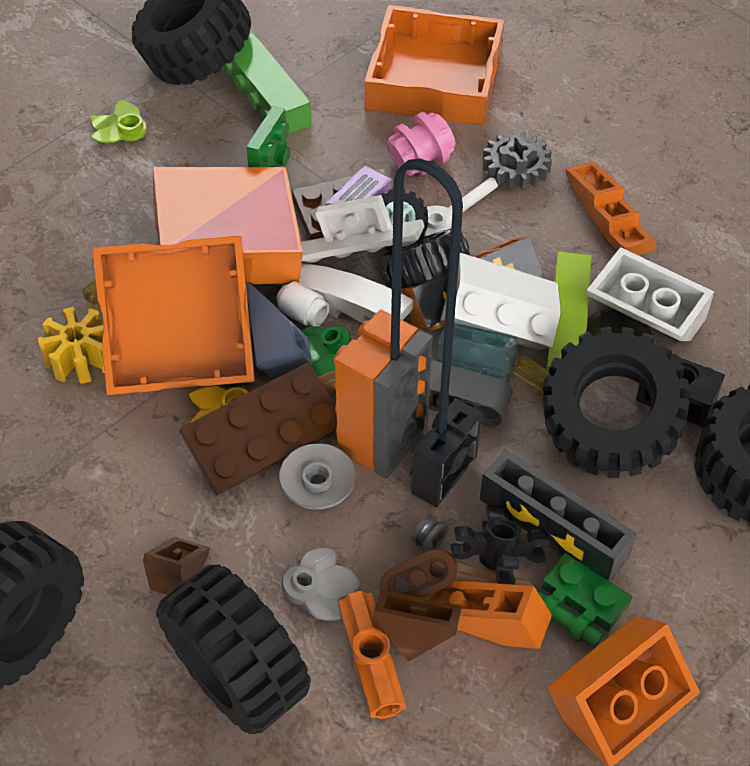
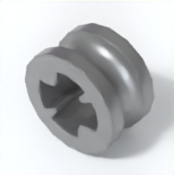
(429, 533)

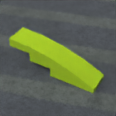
(573, 280)

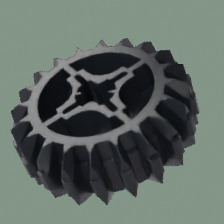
(422, 260)

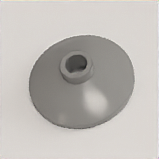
(314, 464)

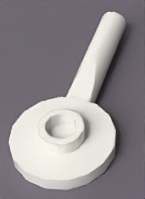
(441, 217)

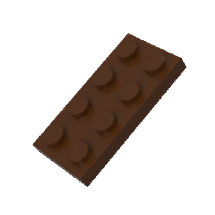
(261, 428)

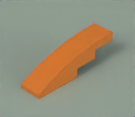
(607, 208)

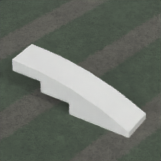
(350, 292)

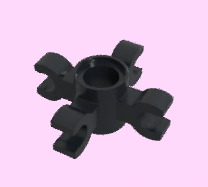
(500, 544)

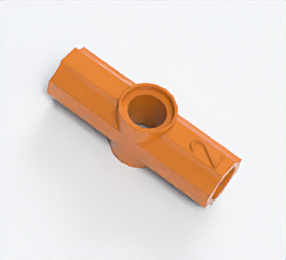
(375, 674)

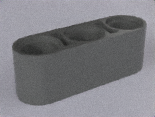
(475, 389)

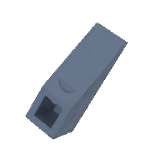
(276, 339)

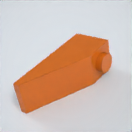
(499, 612)

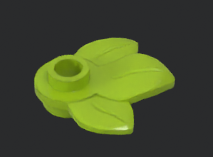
(123, 125)

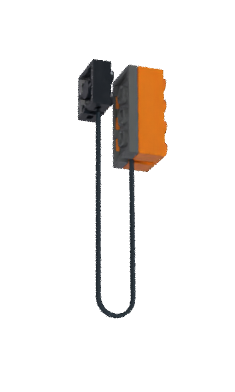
(387, 377)

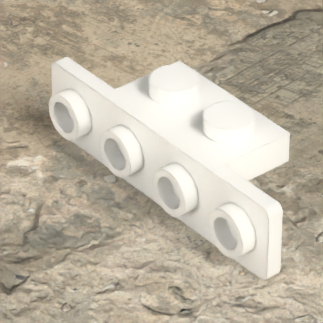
(355, 228)

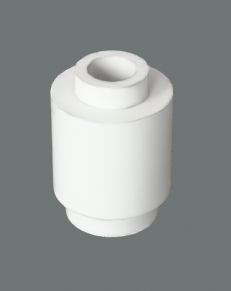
(302, 304)

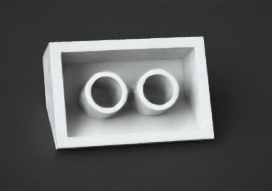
(652, 295)
(506, 302)

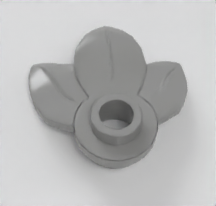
(325, 584)

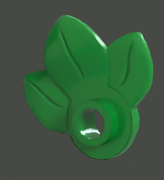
(324, 346)

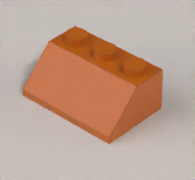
(624, 689)

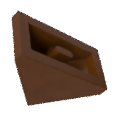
(173, 563)
(415, 622)

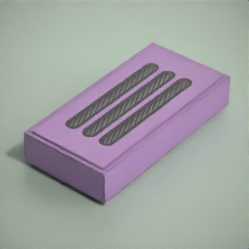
(362, 185)

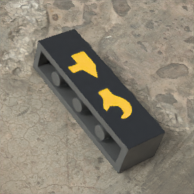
(570, 521)

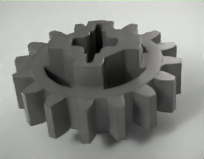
(517, 160)

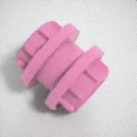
(427, 140)

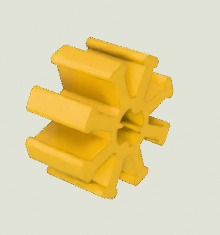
(73, 345)

